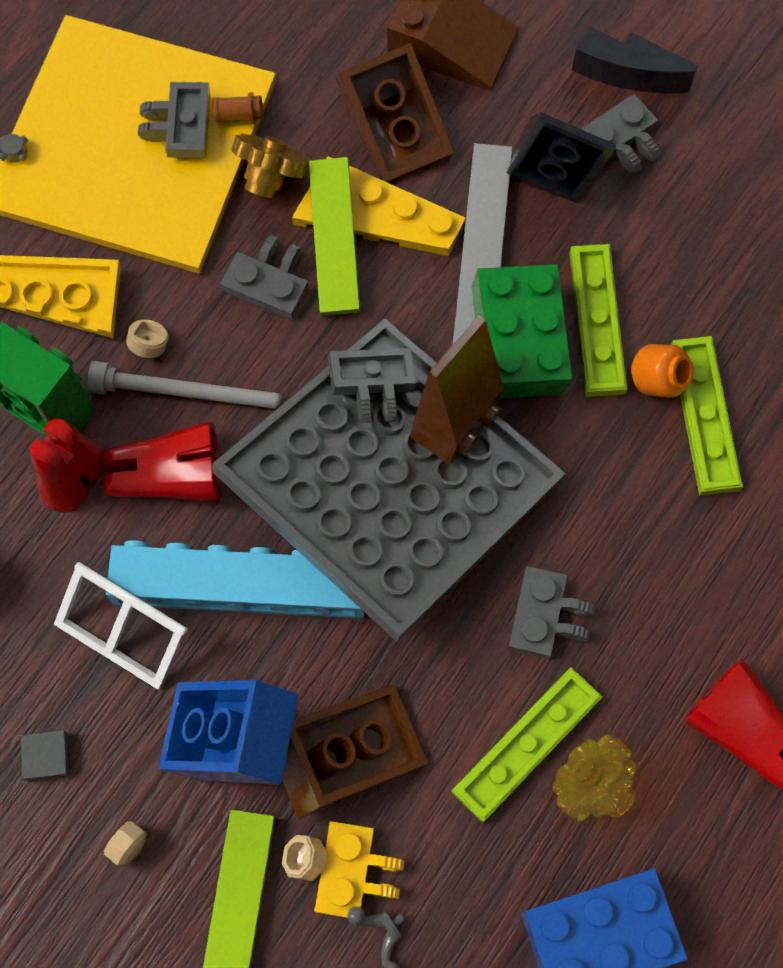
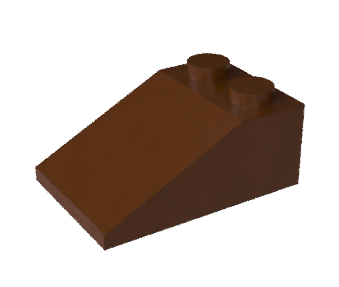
(454, 38)
(394, 112)
(459, 395)
(349, 750)

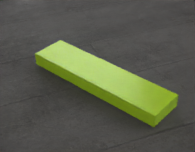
(334, 236)
(598, 320)
(708, 421)
(526, 744)
(239, 890)

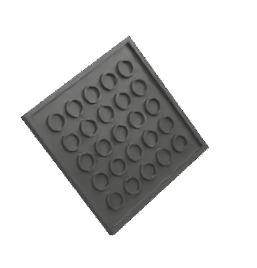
(375, 503)

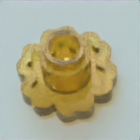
(596, 779)

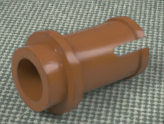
(238, 108)

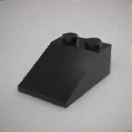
(558, 156)

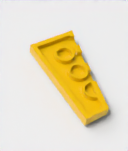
(393, 215)
(63, 290)

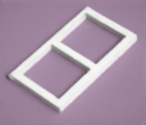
(109, 649)

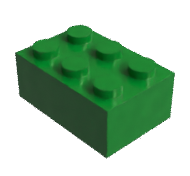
(525, 328)
(39, 382)

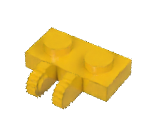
(346, 870)

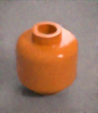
(662, 370)

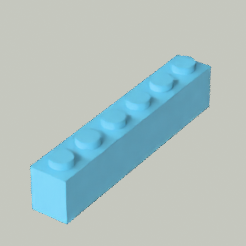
(226, 580)

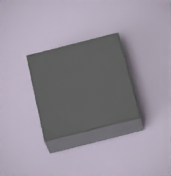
(44, 755)

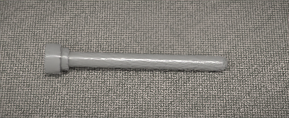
(107, 378)

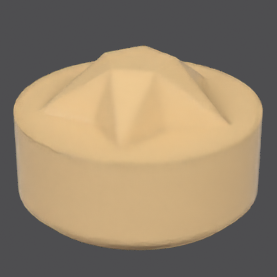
(147, 338)

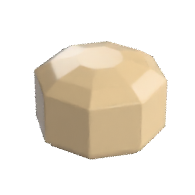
(125, 844)
(304, 857)

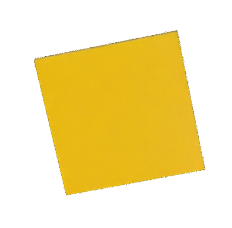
(91, 169)

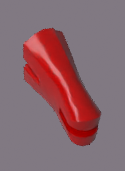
(60, 464)
(166, 466)
(743, 721)

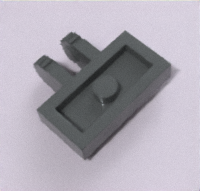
(186, 120)
(627, 125)
(264, 284)
(372, 372)
(539, 612)

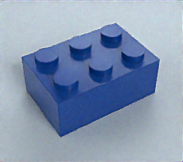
(229, 731)
(607, 927)

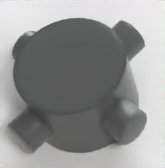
(13, 148)

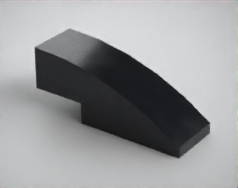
(632, 64)

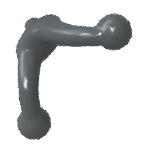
(357, 917)

